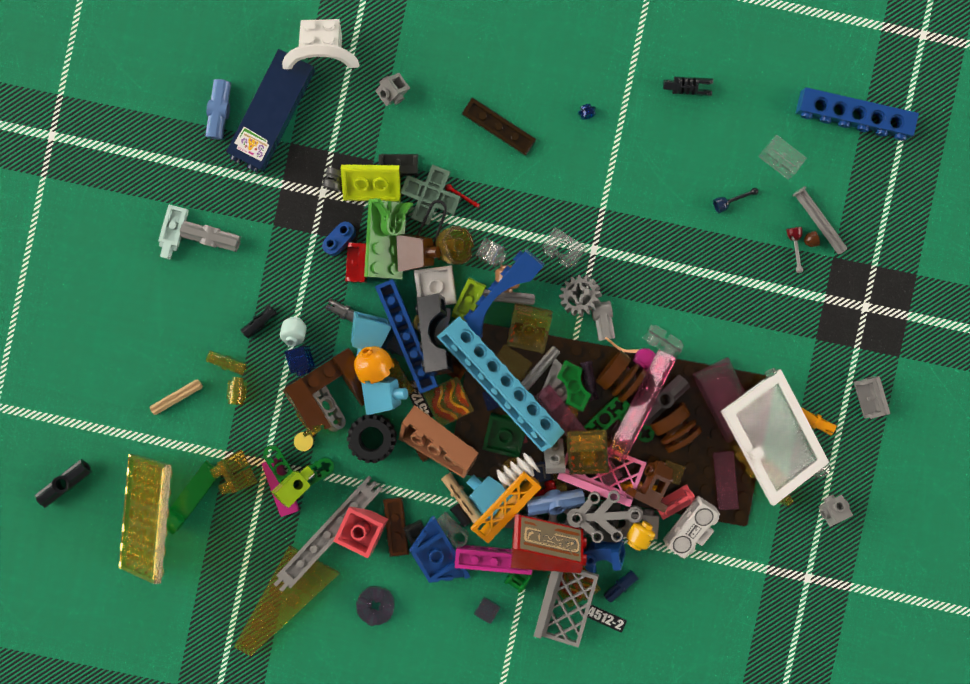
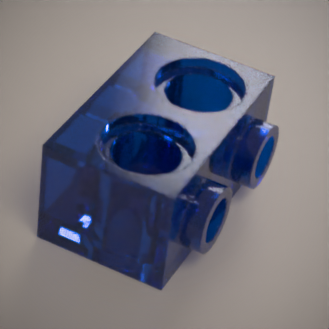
(300, 360)

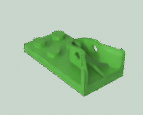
(384, 223)

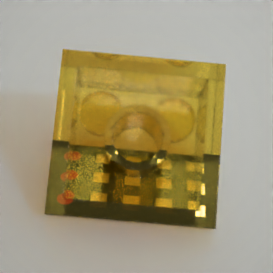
(529, 328)
(587, 452)

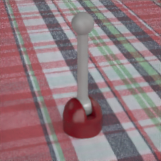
(795, 234)

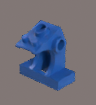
(607, 551)

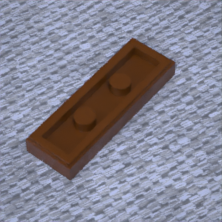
(396, 521)

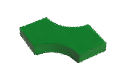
(571, 377)

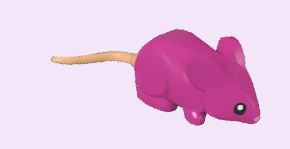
(642, 356)

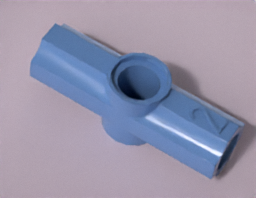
(218, 109)
(555, 502)

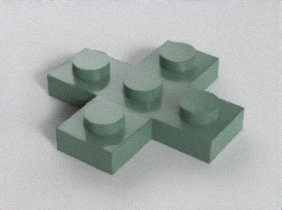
(428, 192)

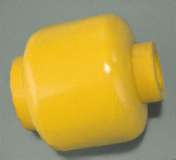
(640, 535)

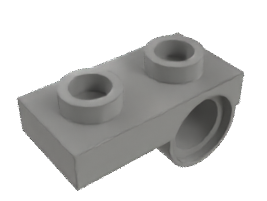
(554, 458)

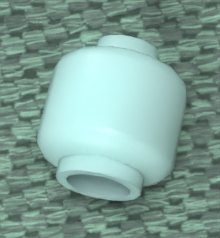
(293, 331)

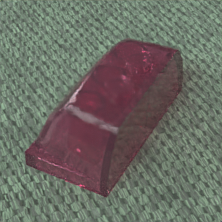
(720, 388)

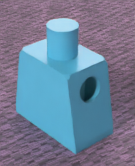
(368, 331)
(383, 395)
(485, 493)

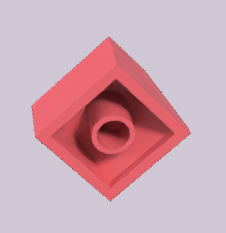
(360, 530)

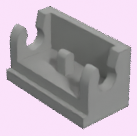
(871, 397)

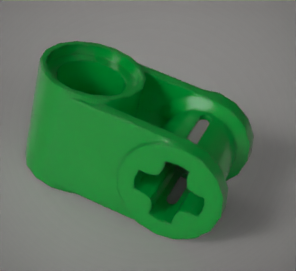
(518, 581)

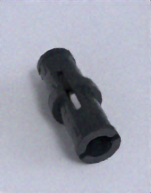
(259, 321)

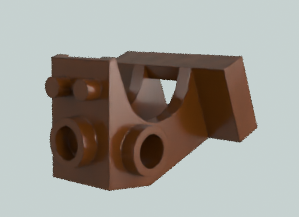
(645, 493)

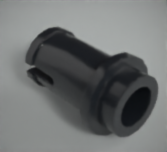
(461, 515)

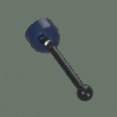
(721, 203)

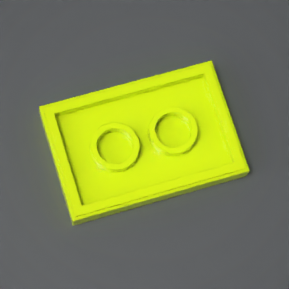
(370, 182)

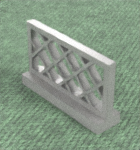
(549, 604)

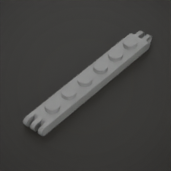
(324, 536)

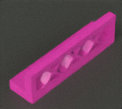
(486, 559)

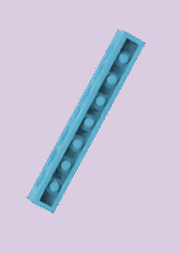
(503, 394)

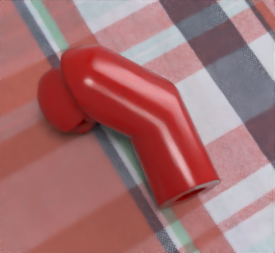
(550, 485)

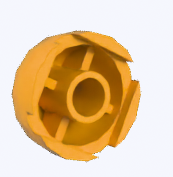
(373, 364)

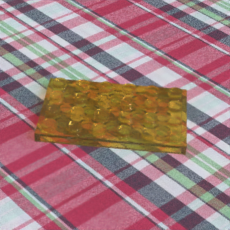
(145, 518)

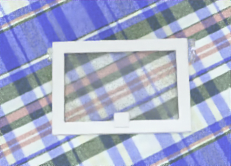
(776, 437)

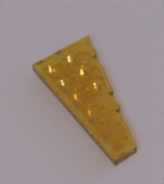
(278, 607)

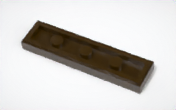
(498, 126)

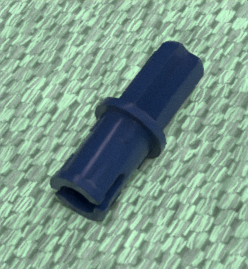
(621, 586)

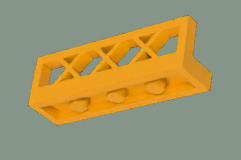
(507, 509)

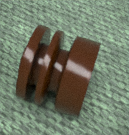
(621, 376)
(678, 431)

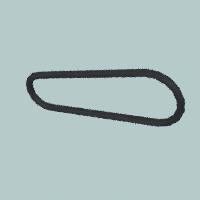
(426, 216)

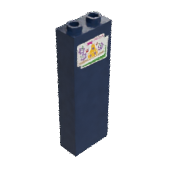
(270, 113)

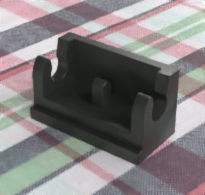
(407, 162)

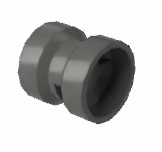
(334, 174)

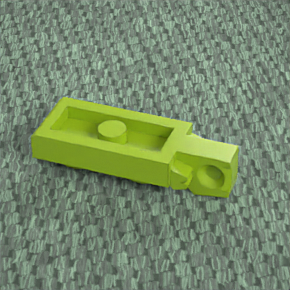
(469, 296)

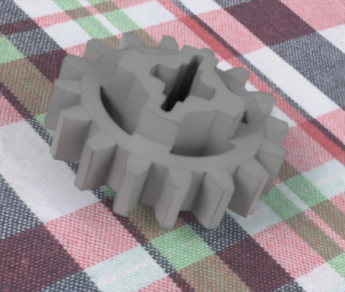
(574, 291)

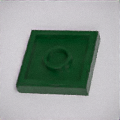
(503, 436)

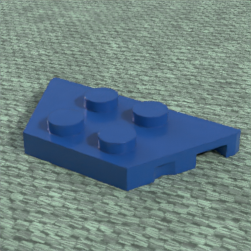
(436, 554)

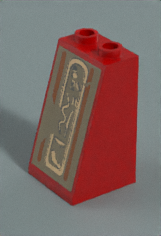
(547, 546)

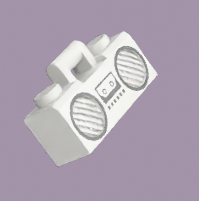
(692, 527)

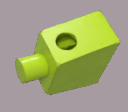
(285, 490)

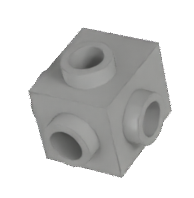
(388, 89)
(835, 509)

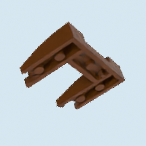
(301, 391)

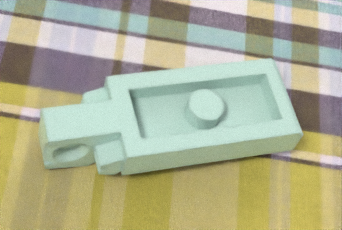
(170, 231)

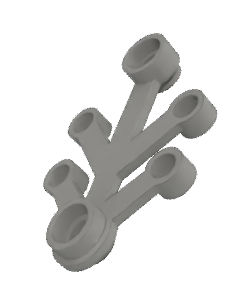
(601, 516)

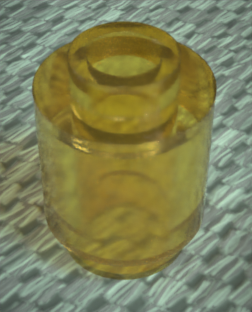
(236, 391)

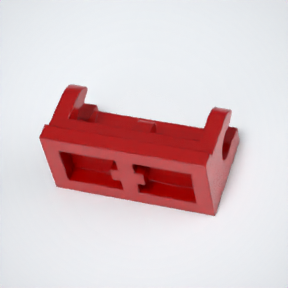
(355, 263)

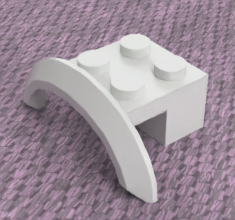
(320, 39)

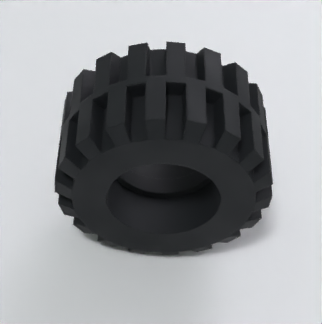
(357, 446)

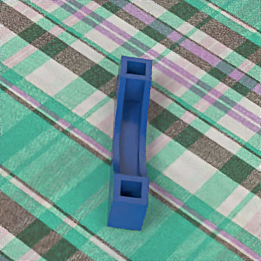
(522, 271)

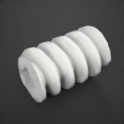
(510, 475)

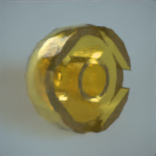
(455, 245)

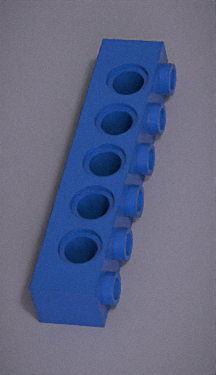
(905, 119)
(405, 333)

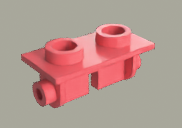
(677, 501)

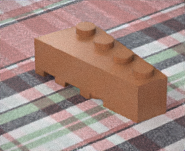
(437, 442)

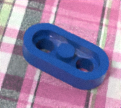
(340, 239)

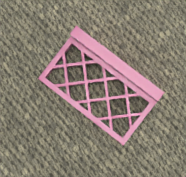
(591, 484)

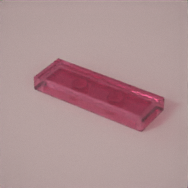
(725, 480)

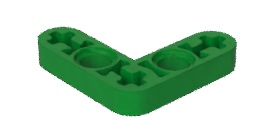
(620, 414)
(279, 454)

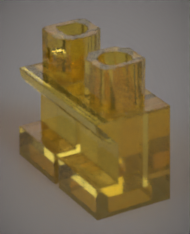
(237, 481)

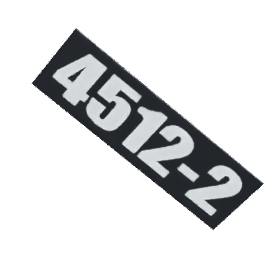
(419, 400)
(606, 618)

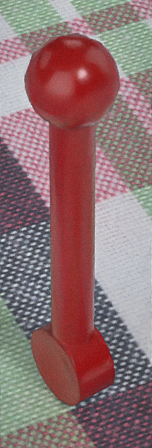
(448, 187)

